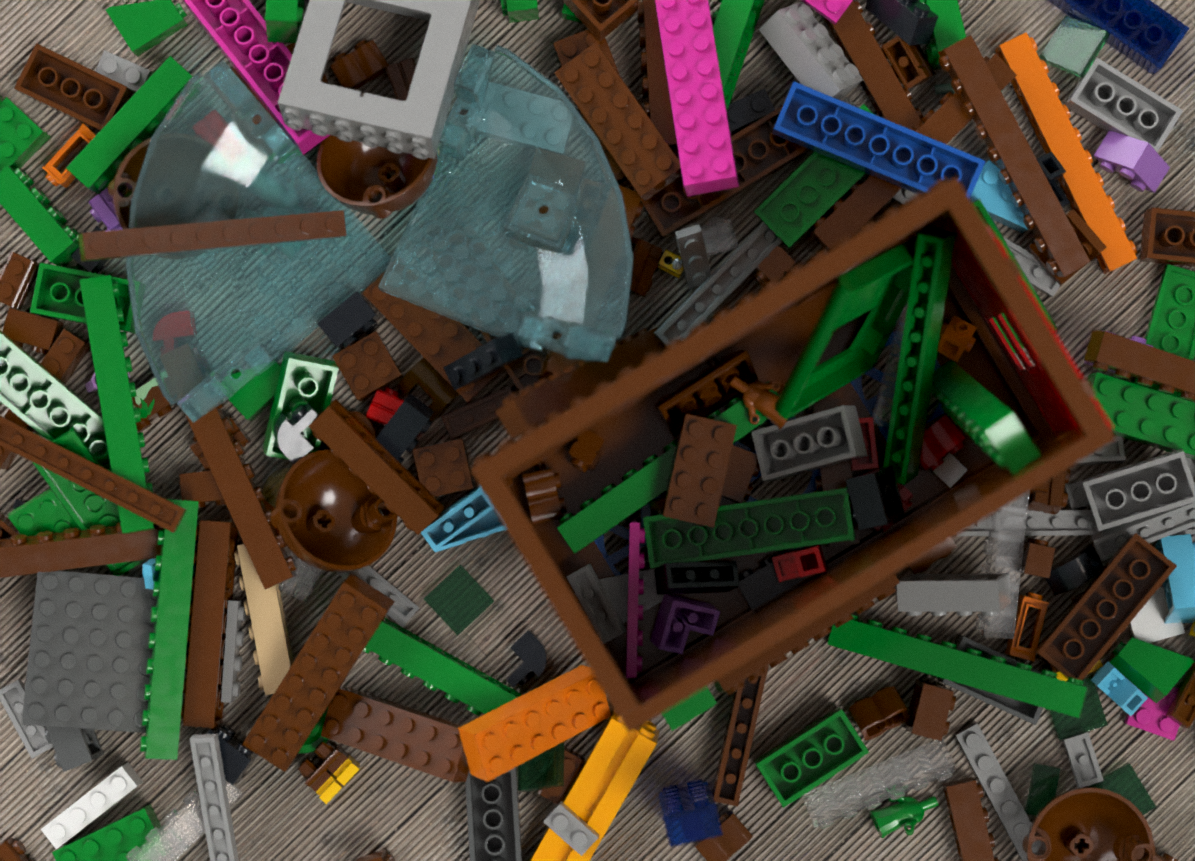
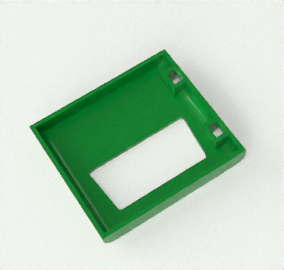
(875, 285)

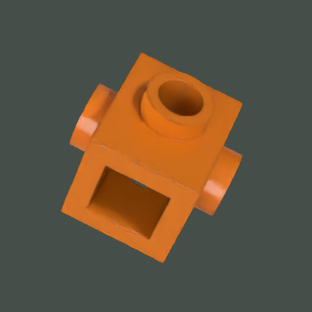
(958, 334)

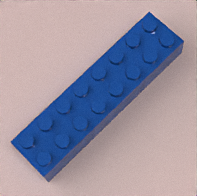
(872, 142)

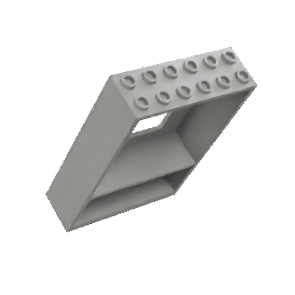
(375, 120)

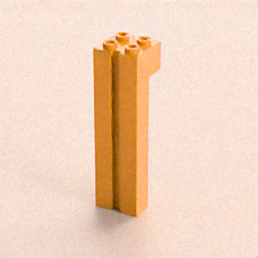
(602, 785)

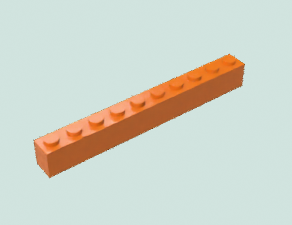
(1057, 134)

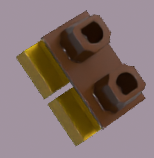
(331, 772)

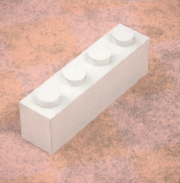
(92, 805)

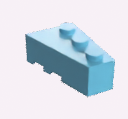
(997, 198)
(463, 521)
(1180, 584)

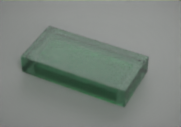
(1042, 787)

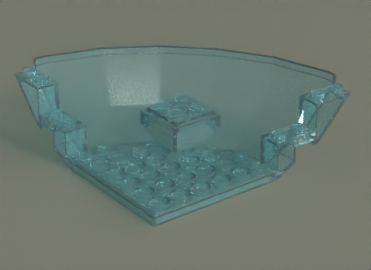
(478, 233)
(241, 304)

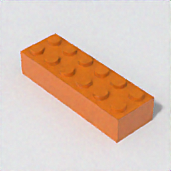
(533, 723)

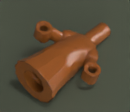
(759, 398)

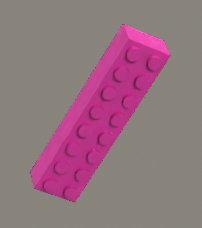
(262, 64)
(696, 96)

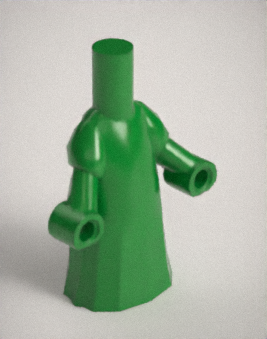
(900, 815)

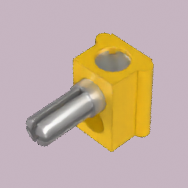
(675, 268)

